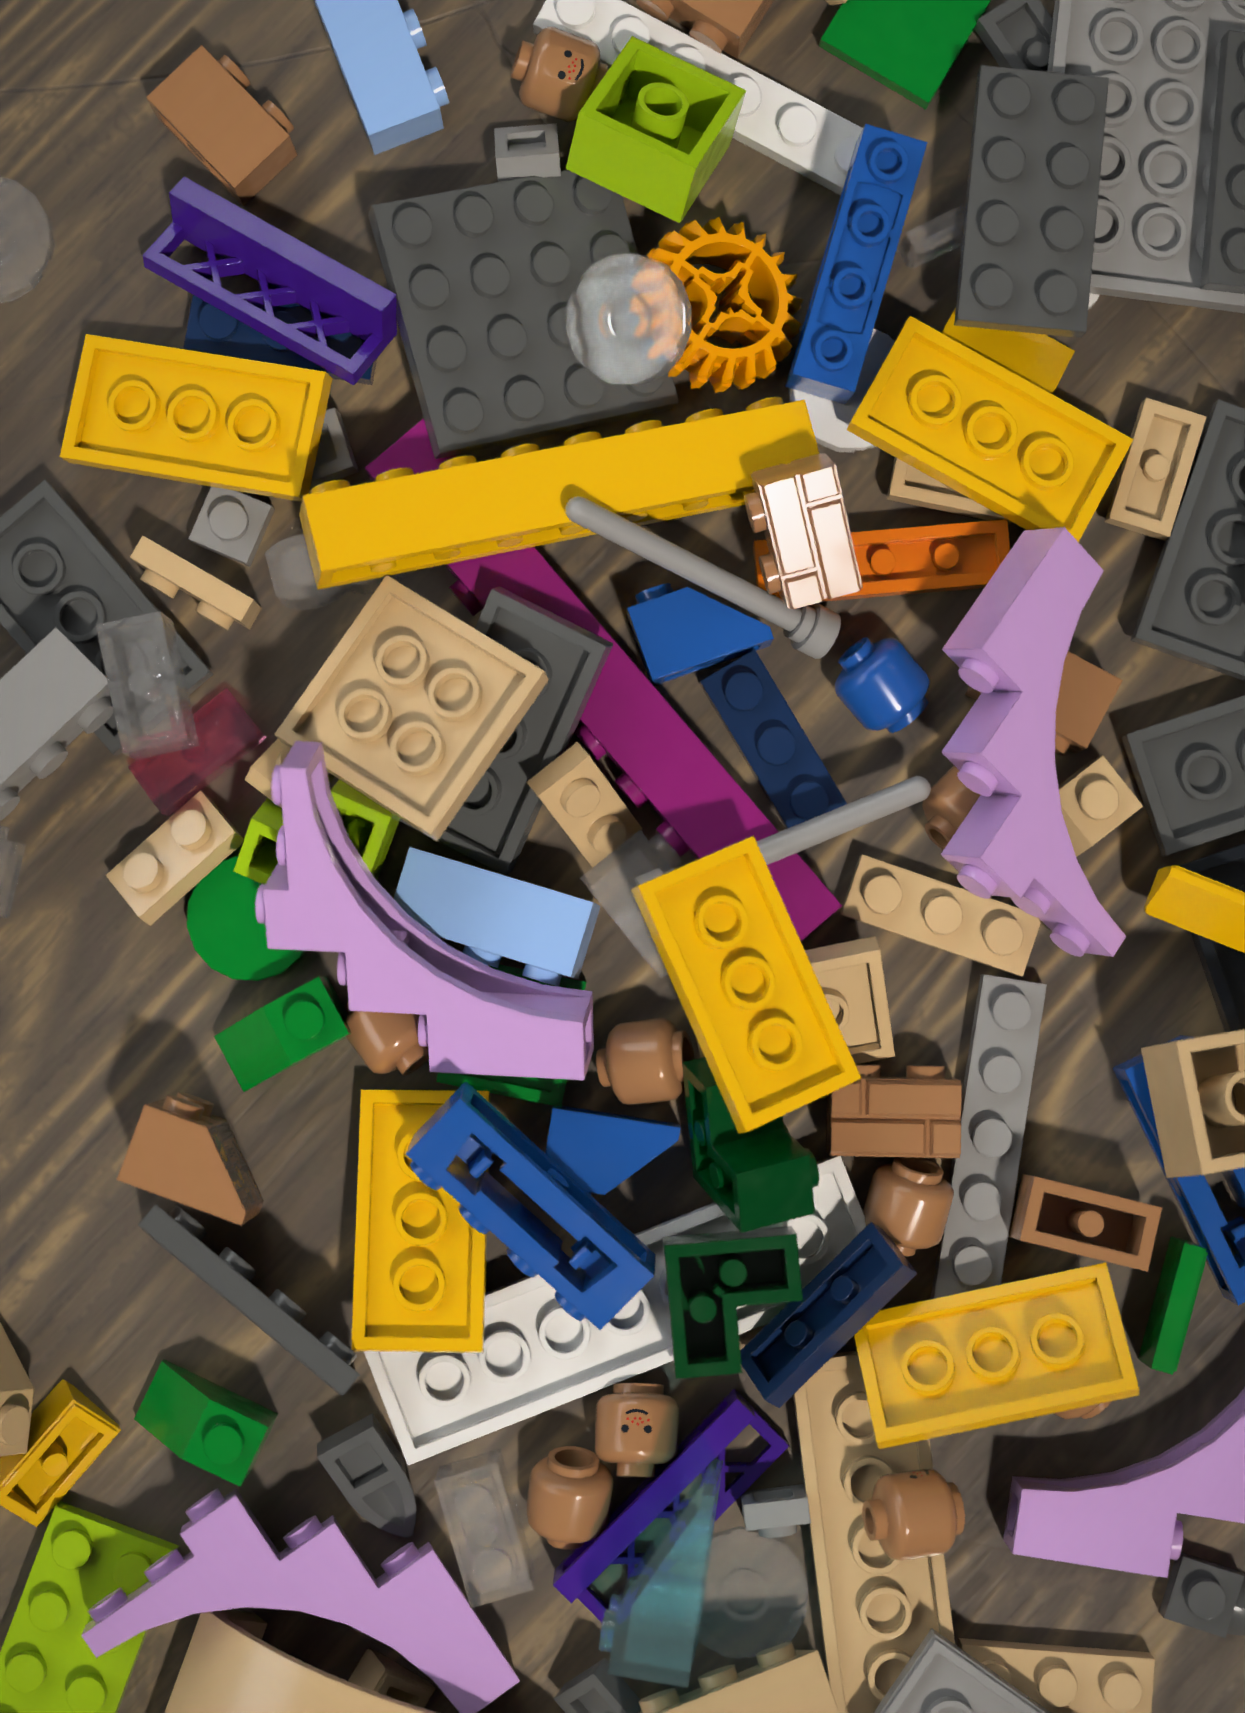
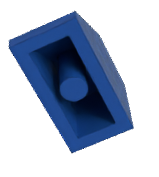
(690, 632)
(603, 1146)

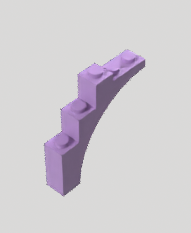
(1005, 746)
(391, 963)
(1130, 1514)
(320, 1573)

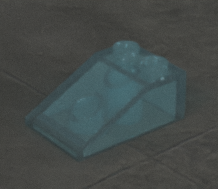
(659, 1614)

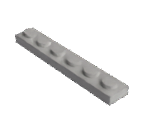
(991, 1134)

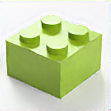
(655, 129)

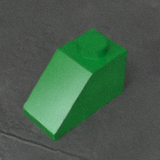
(284, 1032)
(205, 1422)

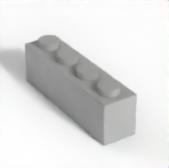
(42, 709)

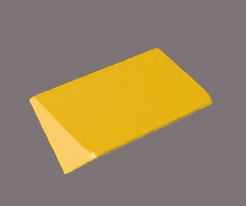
(1025, 354)
(1198, 905)
(62, 1444)

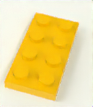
(196, 417)
(988, 432)
(746, 984)
(414, 1251)
(995, 1356)

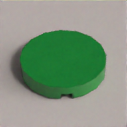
(226, 927)

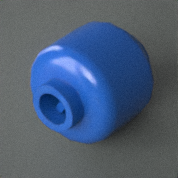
(882, 684)

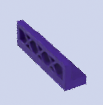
(287, 267)
(655, 1493)

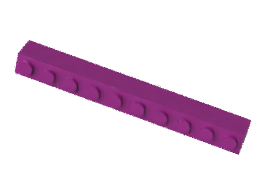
(632, 720)

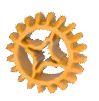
(759, 325)

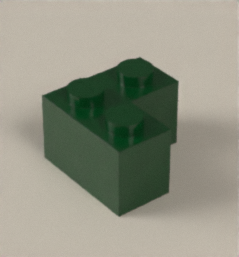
(749, 1175)
(714, 1275)

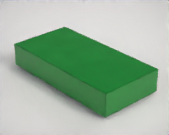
(1173, 1305)

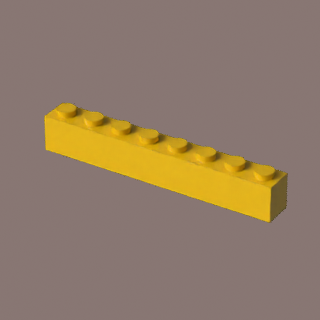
(521, 498)

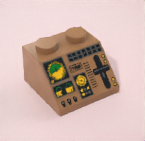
(191, 1159)

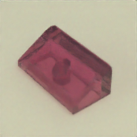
(224, 737)

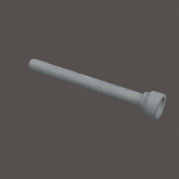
(809, 628)
(833, 822)

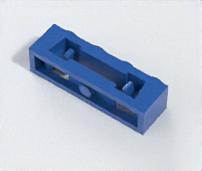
(856, 264)
(1194, 1192)
(607, 1258)

